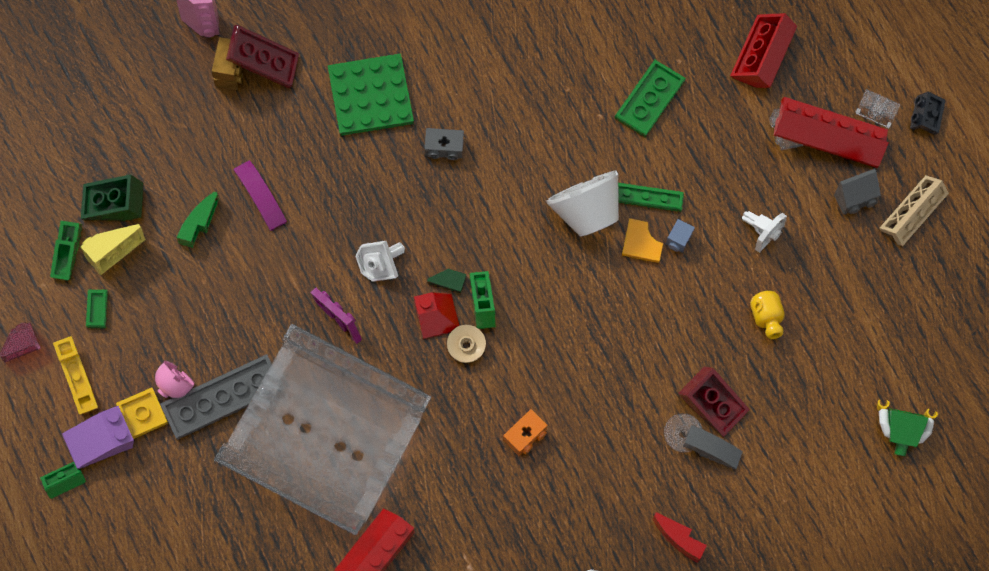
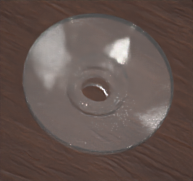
(676, 424)

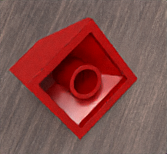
(436, 314)

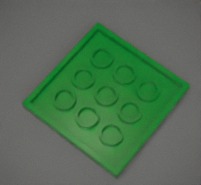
(370, 94)

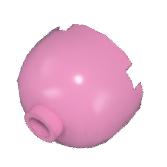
(171, 381)

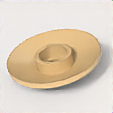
(466, 334)

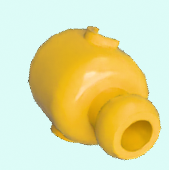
(768, 313)

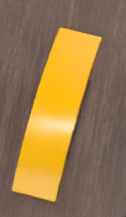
(75, 375)

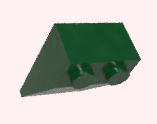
(113, 199)

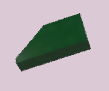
(449, 280)

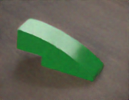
(198, 220)
(66, 250)

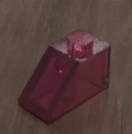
(20, 342)

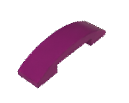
(260, 195)

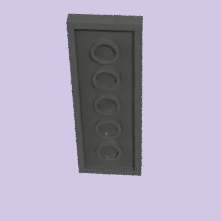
(215, 398)

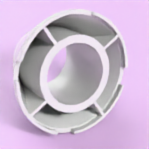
(589, 204)

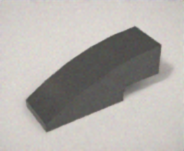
(712, 447)

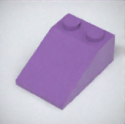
(98, 438)

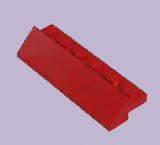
(831, 132)

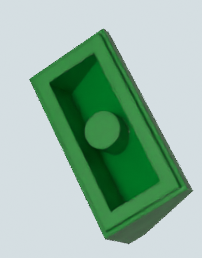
(62, 480)

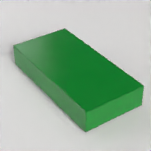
(96, 308)

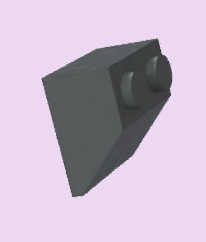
(858, 192)

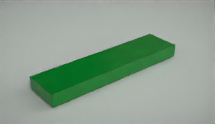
(650, 197)

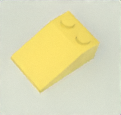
(110, 247)

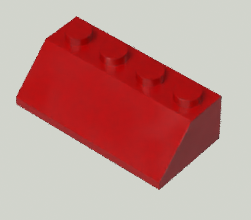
(764, 50)
(378, 544)

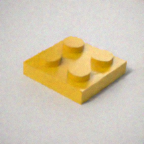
(142, 413)

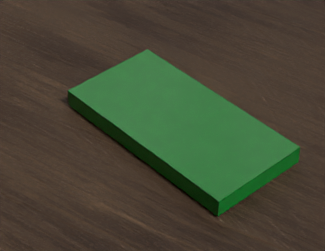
(650, 98)

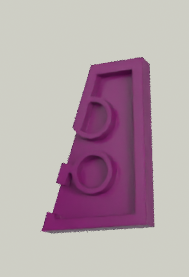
(344, 320)

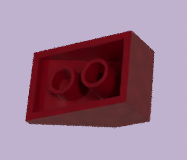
(714, 400)

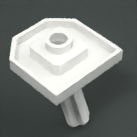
(765, 227)
(377, 260)

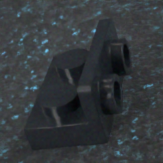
(928, 112)

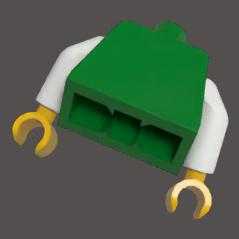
(905, 427)

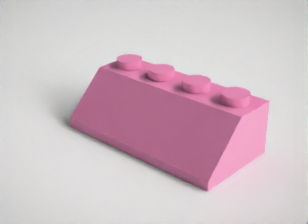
(200, 16)

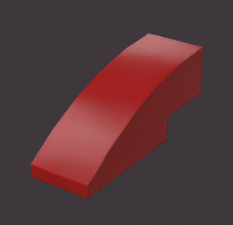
(679, 537)

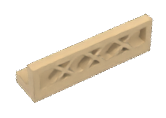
(918, 210)

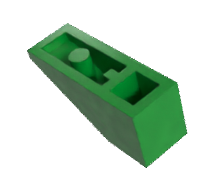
(482, 300)

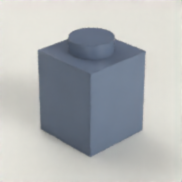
(679, 236)

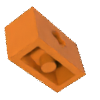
(529, 423)

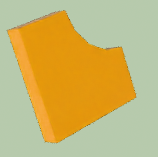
(640, 243)

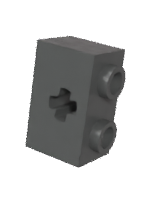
(436, 137)

